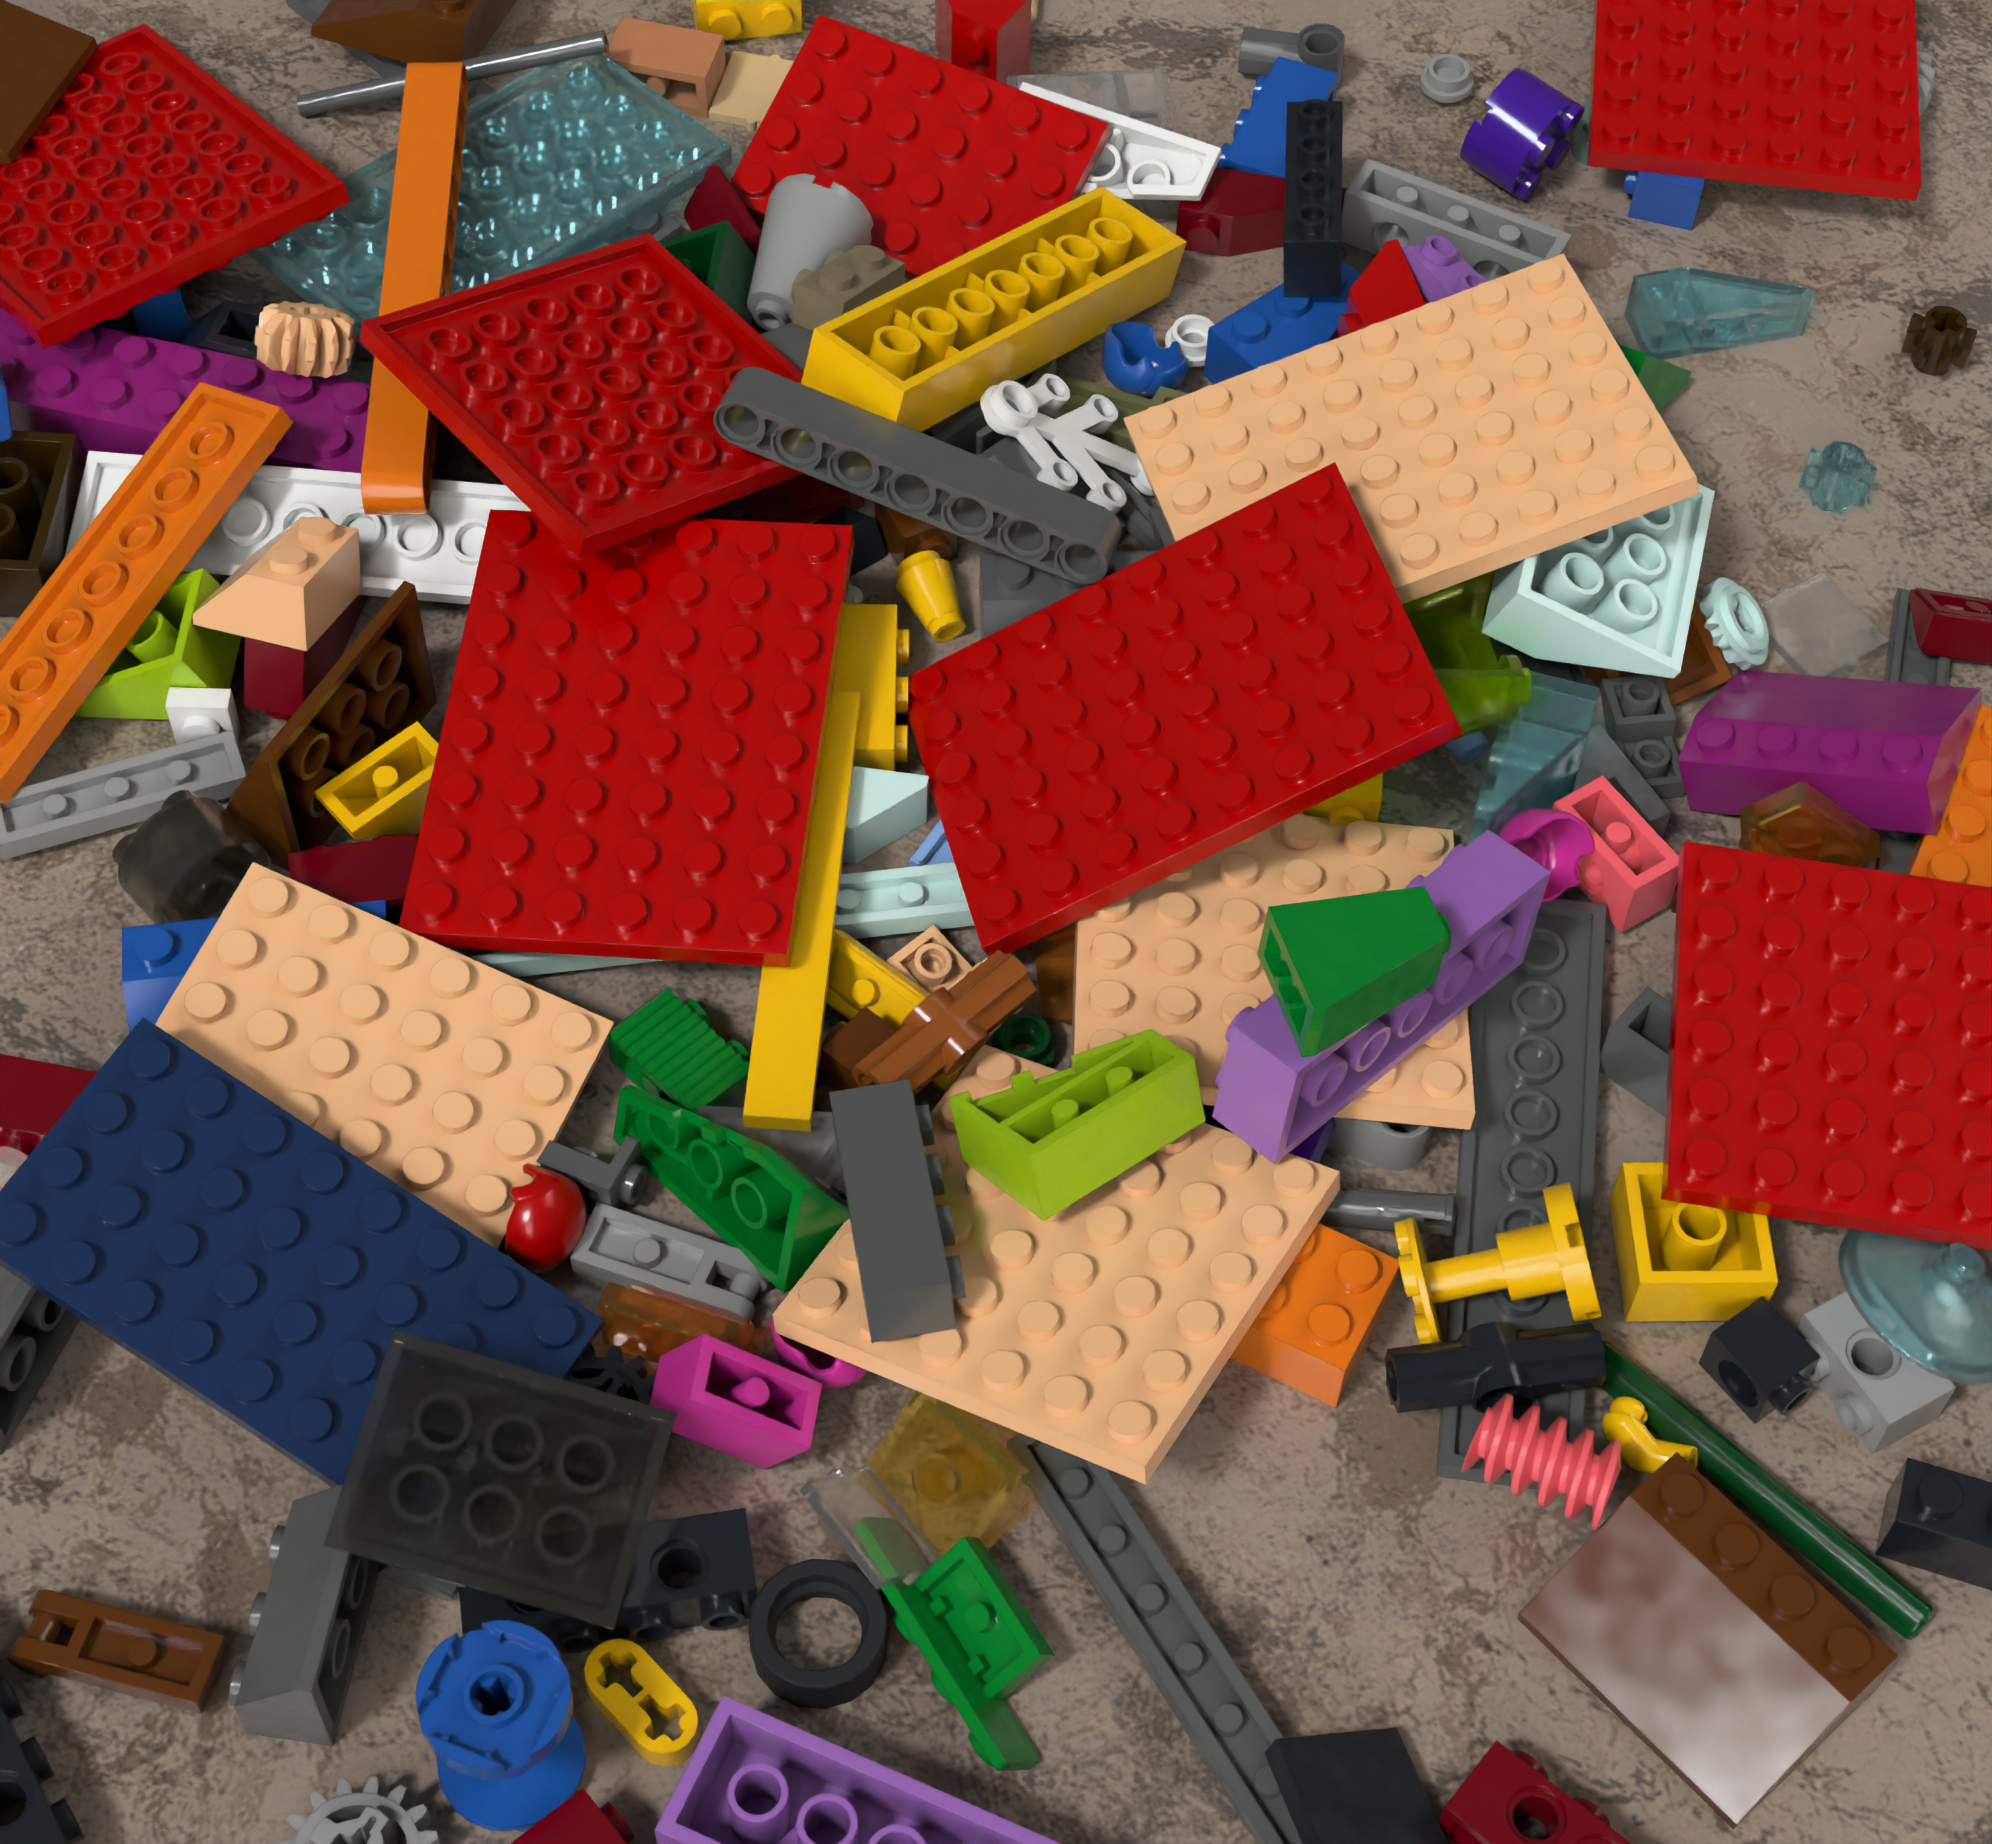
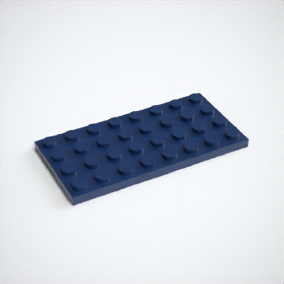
(257, 1253)

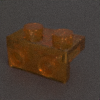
(655, 1324)

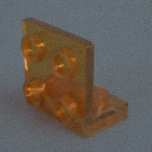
(1806, 826)

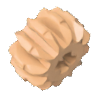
(305, 339)

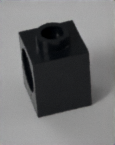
(1760, 1361)

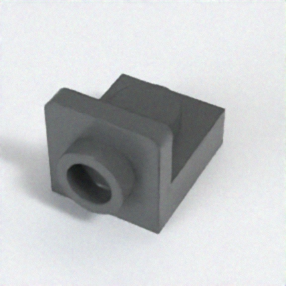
(598, 1181)

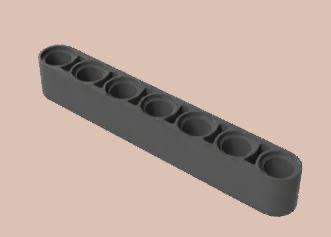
(918, 475)

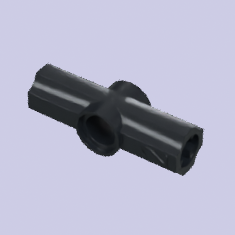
(1494, 1361)

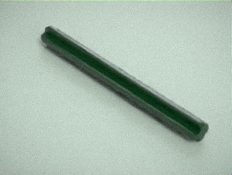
(1770, 1499)

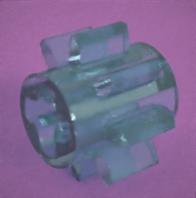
(1837, 477)

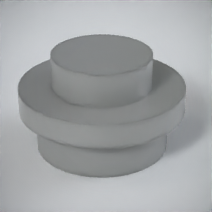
(1447, 79)

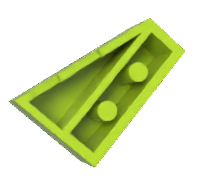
(1082, 1125)

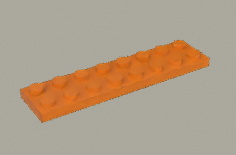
(125, 567)

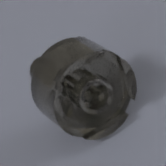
(186, 859)

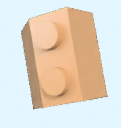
(289, 586)

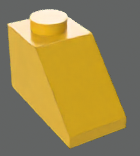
(385, 788)

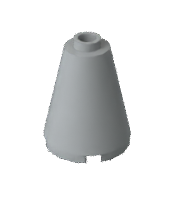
(797, 234)

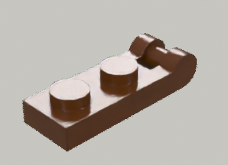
(120, 1651)

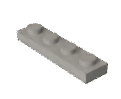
(117, 793)

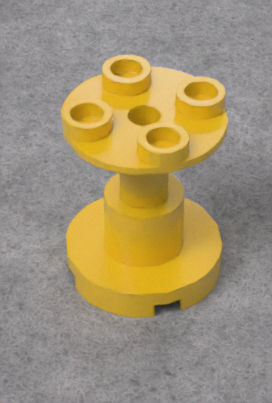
(1526, 1262)

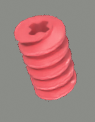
(1545, 1458)

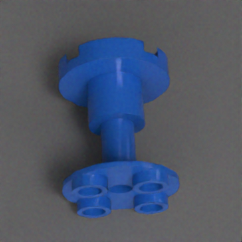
(501, 1725)

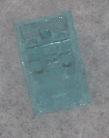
(1539, 754)

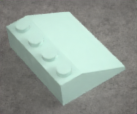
(1610, 596)

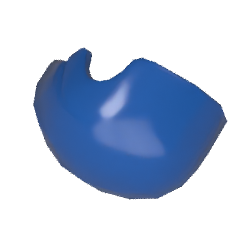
(1138, 363)

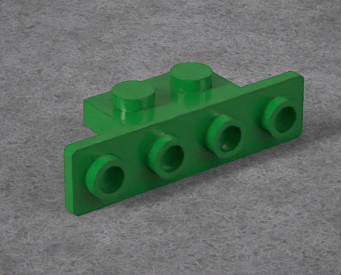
(976, 1646)

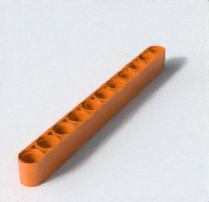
(416, 270)

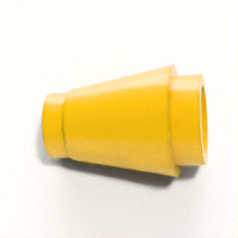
(931, 593)

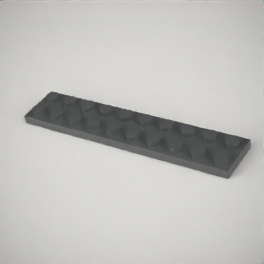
(1531, 1130)

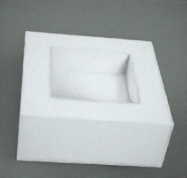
(201, 713)

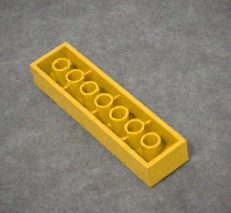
(995, 311)

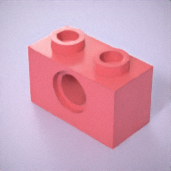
(1630, 862)

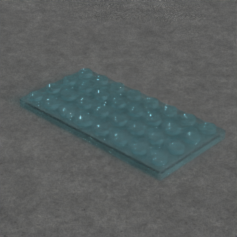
(542, 179)

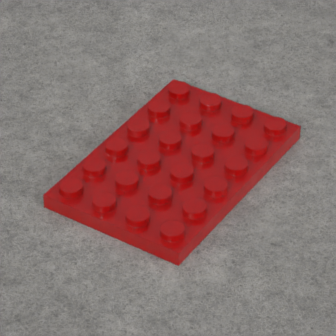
(920, 143)

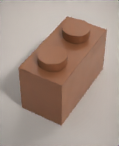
(672, 61)

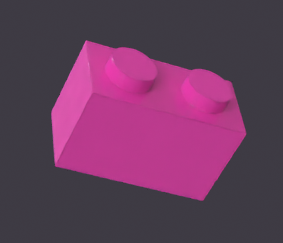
(736, 1401)

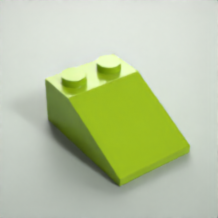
(166, 655)

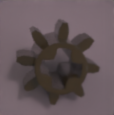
(1939, 340)

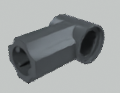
(1315, 45)

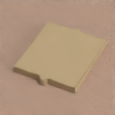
(748, 89)

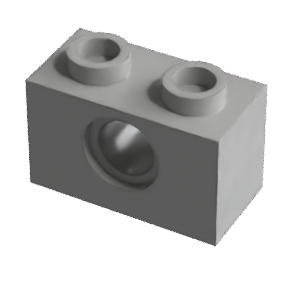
(1869, 1406)

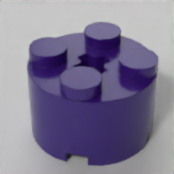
(1521, 133)

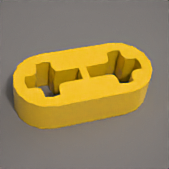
(629, 1713)

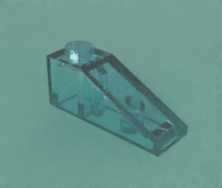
(1709, 311)

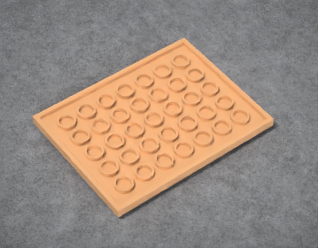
(1455, 425)

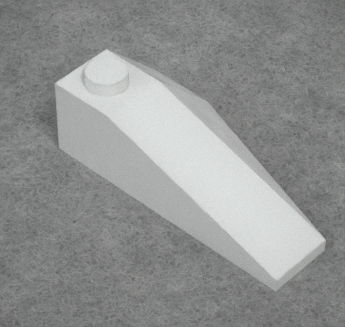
(1141, 157)

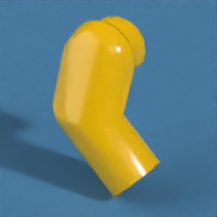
(1638, 1445)

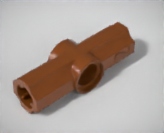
(949, 1025)

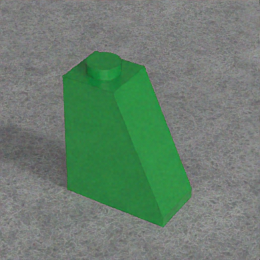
(1350, 960)

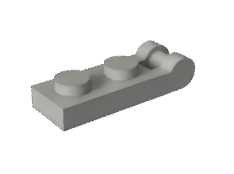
(666, 1261)

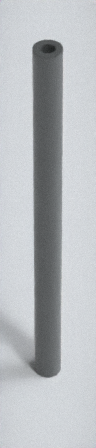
(476, 68)

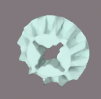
(1735, 623)

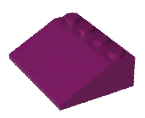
(1862, 743)

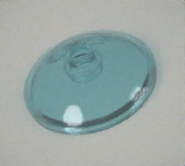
(1924, 1300)

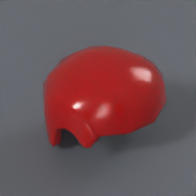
(545, 1220)

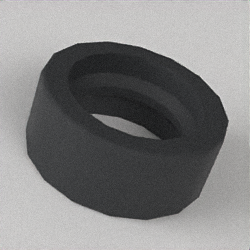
(820, 1580)

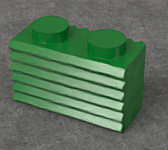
(678, 1055)

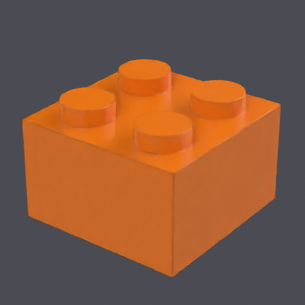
(1321, 1315)

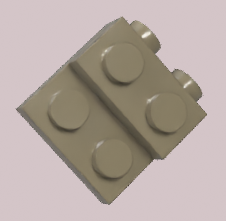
(844, 284)

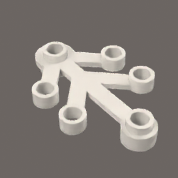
(1014, 412)

